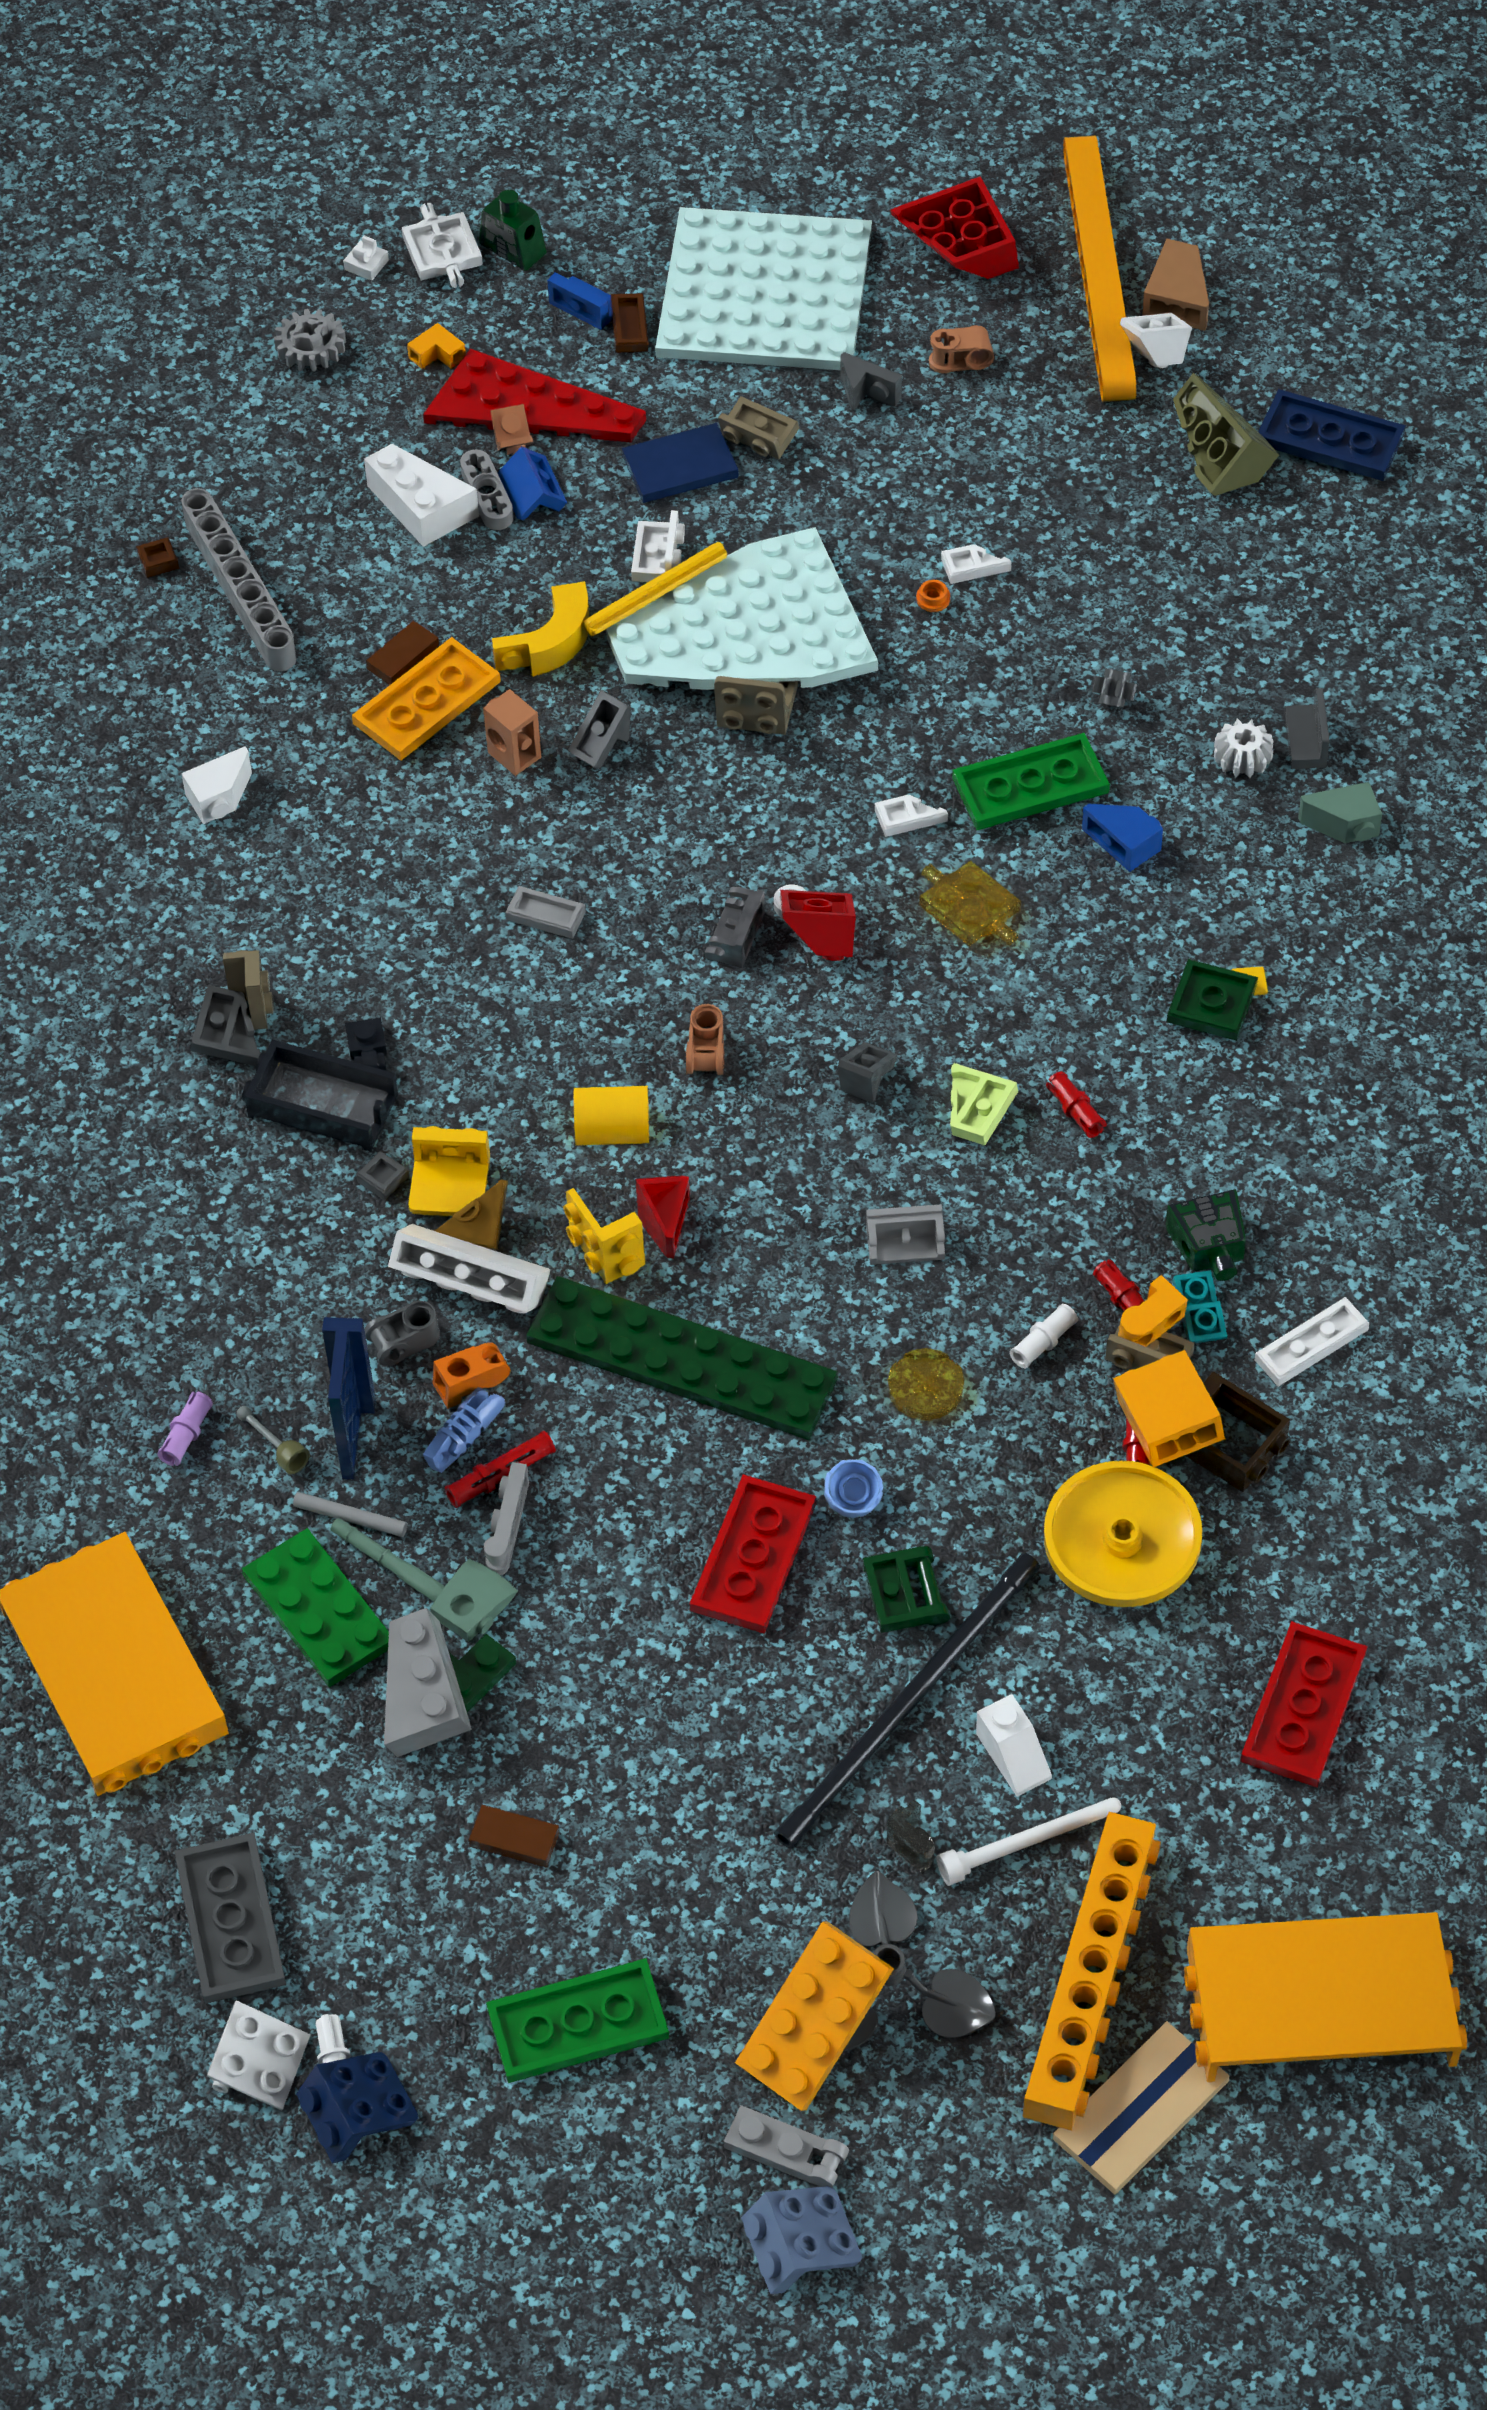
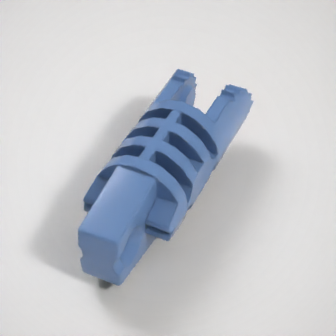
(463, 1428)

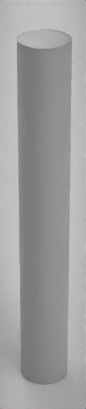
(350, 1514)

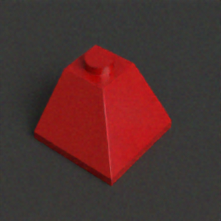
(821, 921)

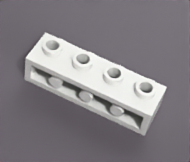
(469, 1268)

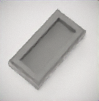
(545, 912)

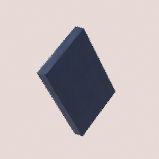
(680, 462)

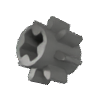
(1114, 687)

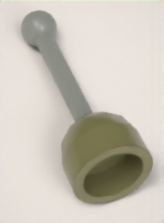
(289, 1454)

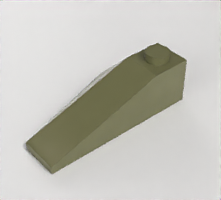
(1222, 441)

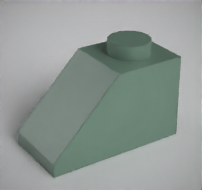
(1343, 813)

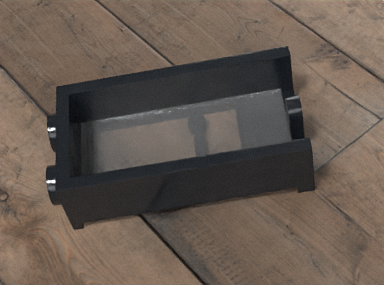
(320, 1094)

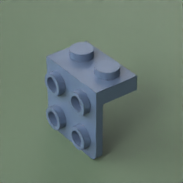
(799, 2234)

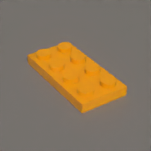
(426, 698)
(814, 2015)

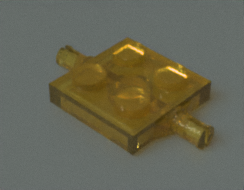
(970, 903)

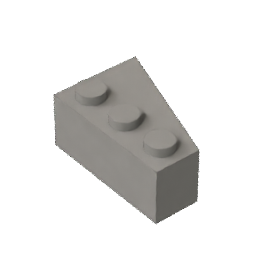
(421, 1686)

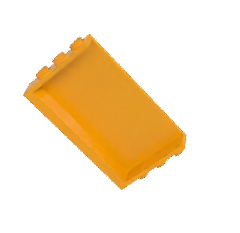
(113, 1663)
(1322, 1990)

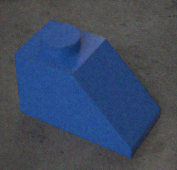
(1123, 832)

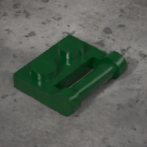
(893, 1592)

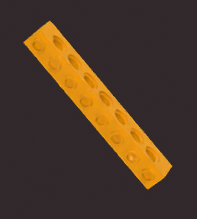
(1046, 2097)

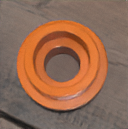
(933, 596)

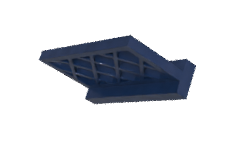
(350, 1385)

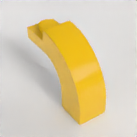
(555, 641)

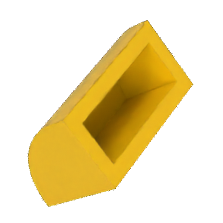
(611, 1115)

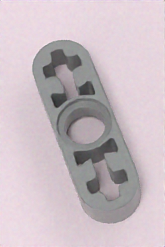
(487, 478)

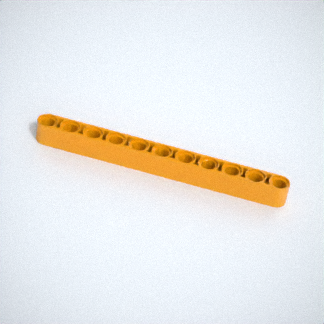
(1099, 268)

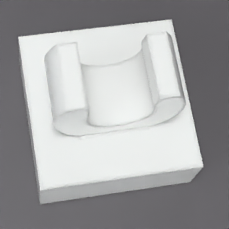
(366, 259)

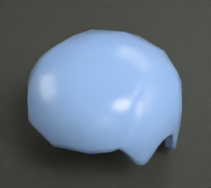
(853, 1488)

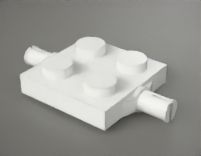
(442, 245)

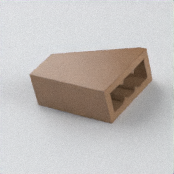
(1178, 285)

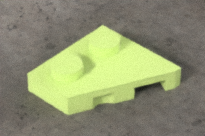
(978, 1103)

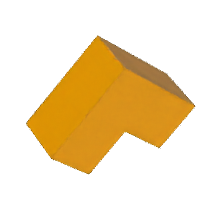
(435, 344)

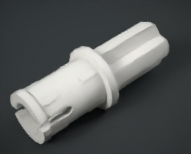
(331, 2039)

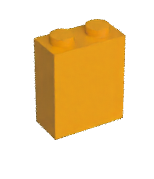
(1169, 1408)

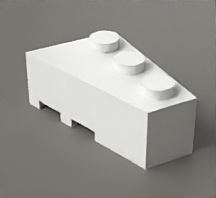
(420, 494)

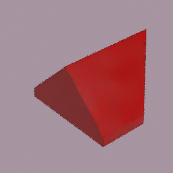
(662, 1209)

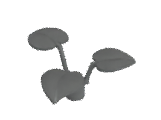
(956, 1999)

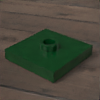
(1212, 999)

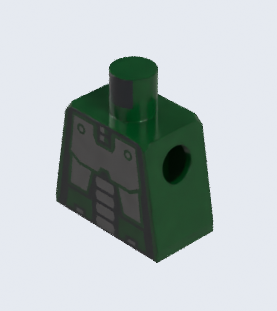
(512, 230)
(1209, 1232)

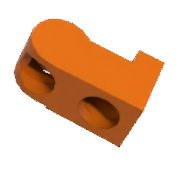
(468, 1369)

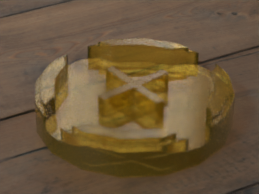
(925, 1384)

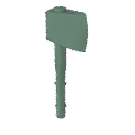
(463, 1605)

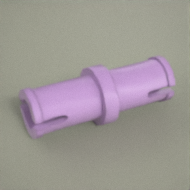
(185, 1428)

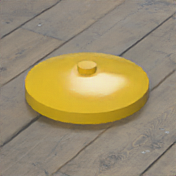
(1122, 1533)

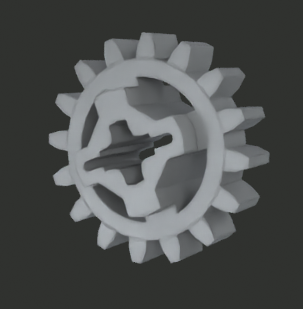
(310, 340)

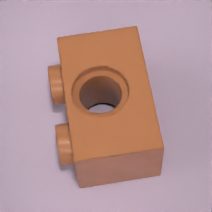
(512, 732)

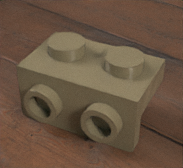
(758, 427)
(245, 975)
(1132, 1355)

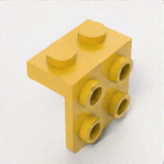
(447, 1169)
(609, 1250)

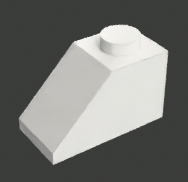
(1158, 337)
(218, 784)
(1013, 1745)

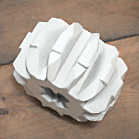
(1243, 748)

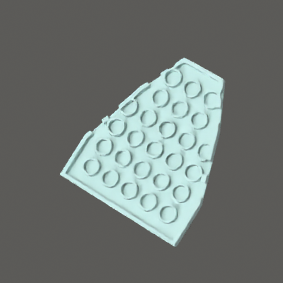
(754, 616)

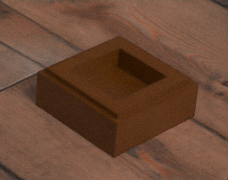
(157, 557)

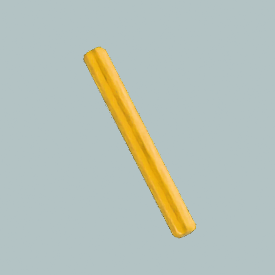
(655, 589)

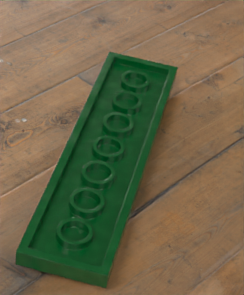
(682, 1357)

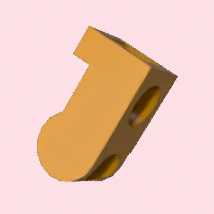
(1155, 1315)

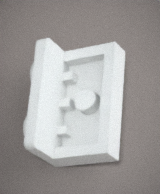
(657, 548)

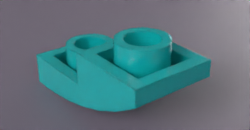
(1203, 1312)

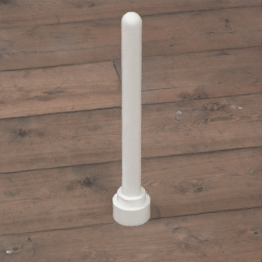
(955, 1865)

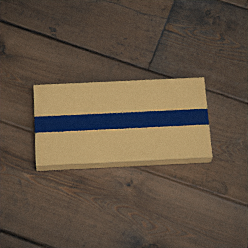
(1140, 2108)

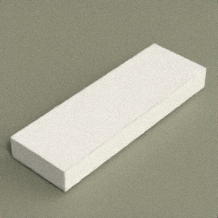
(1311, 1341)

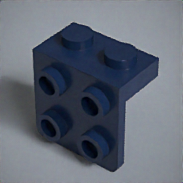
(353, 2101)

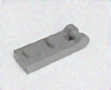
(506, 1521)
(784, 2147)

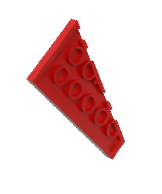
(550, 404)

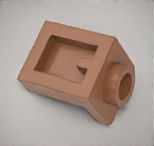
(511, 428)

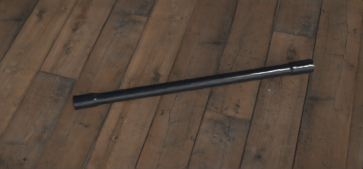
(805, 1815)

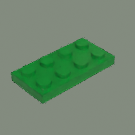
(1030, 781)
(318, 1607)
(577, 2020)

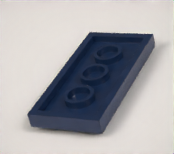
(1331, 434)

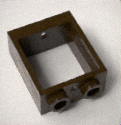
(1256, 1415)

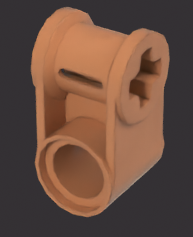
(963, 349)
(705, 1046)

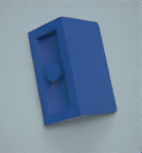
(580, 300)
(530, 483)

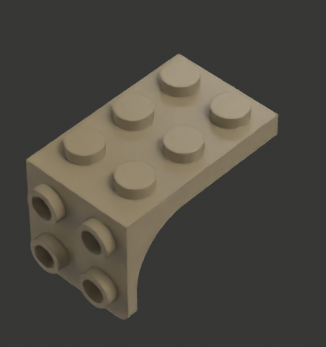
(754, 704)

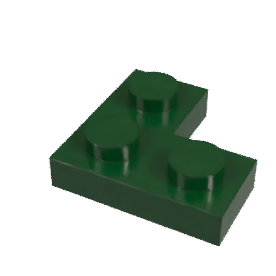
(481, 1669)

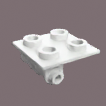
(257, 2056)

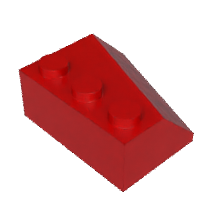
(963, 228)

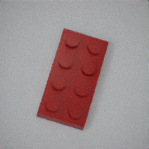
(753, 1553)
(1303, 1704)

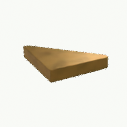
(480, 1219)

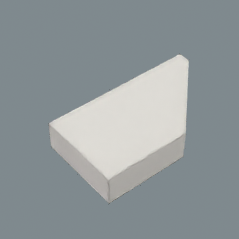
(972, 563)
(907, 814)

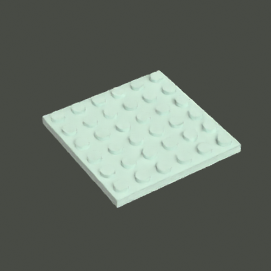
(764, 288)

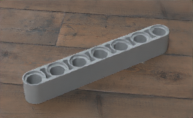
(239, 580)

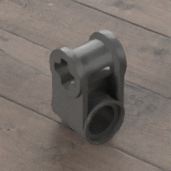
(401, 1332)

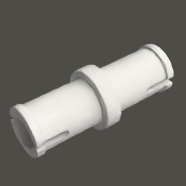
(1043, 1336)

